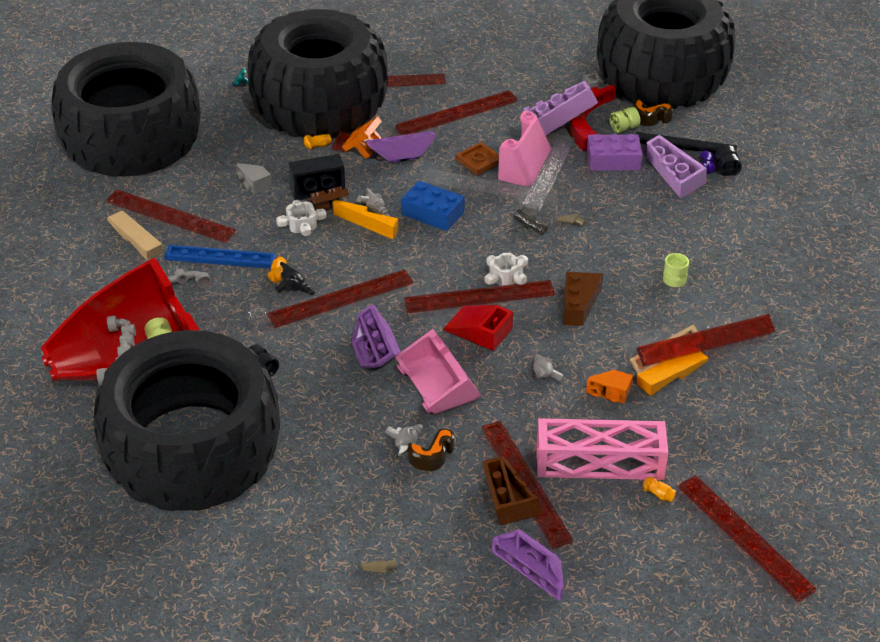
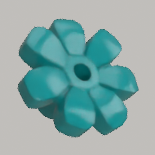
(241, 78)

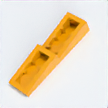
(359, 215)
(667, 371)

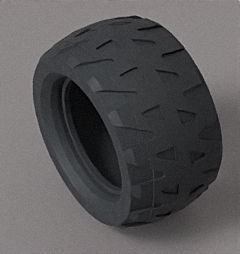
(126, 108)
(195, 467)

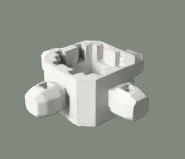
(303, 225)
(506, 277)

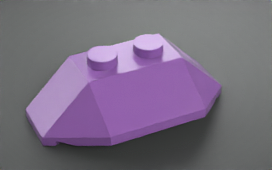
(402, 146)
(373, 339)
(531, 560)

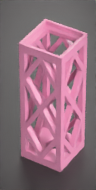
(614, 452)

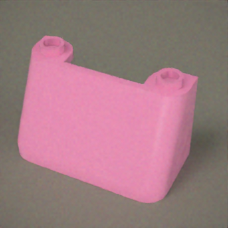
(523, 159)
(436, 374)

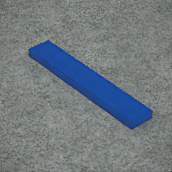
(220, 256)

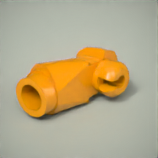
(317, 141)
(276, 269)
(659, 488)

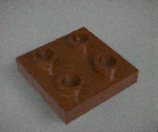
(321, 200)

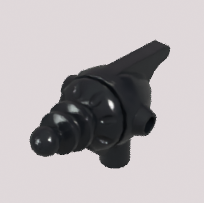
(293, 281)

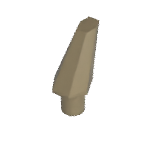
(571, 219)
(379, 566)

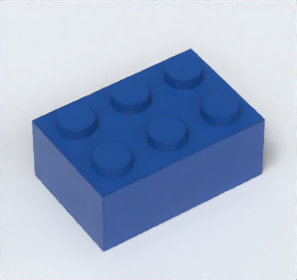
(432, 205)

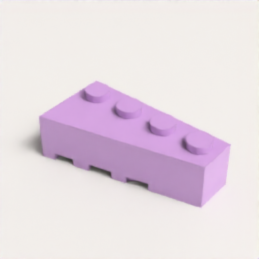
(563, 107)
(675, 166)

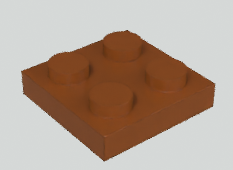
(478, 158)

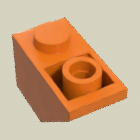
(610, 385)

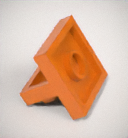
(360, 135)

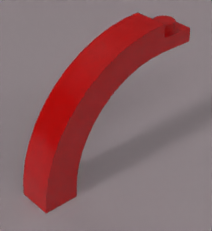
(579, 127)

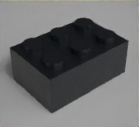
(316, 175)

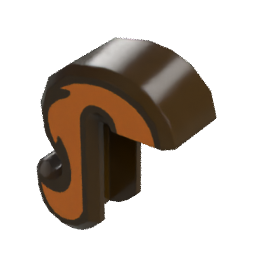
(652, 115)
(435, 455)

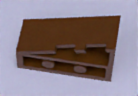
(580, 295)
(509, 493)

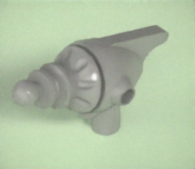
(373, 202)
(544, 368)
(404, 436)

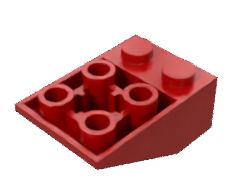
(482, 324)

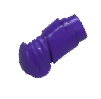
(707, 161)

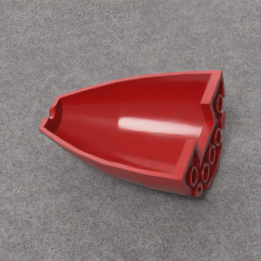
(84, 339)

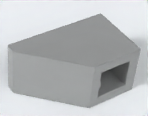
(253, 177)

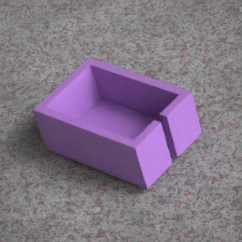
(614, 152)

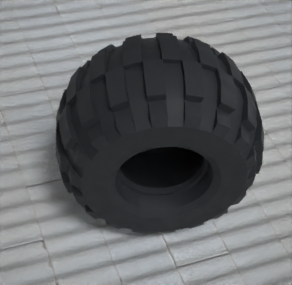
(666, 49)
(317, 72)

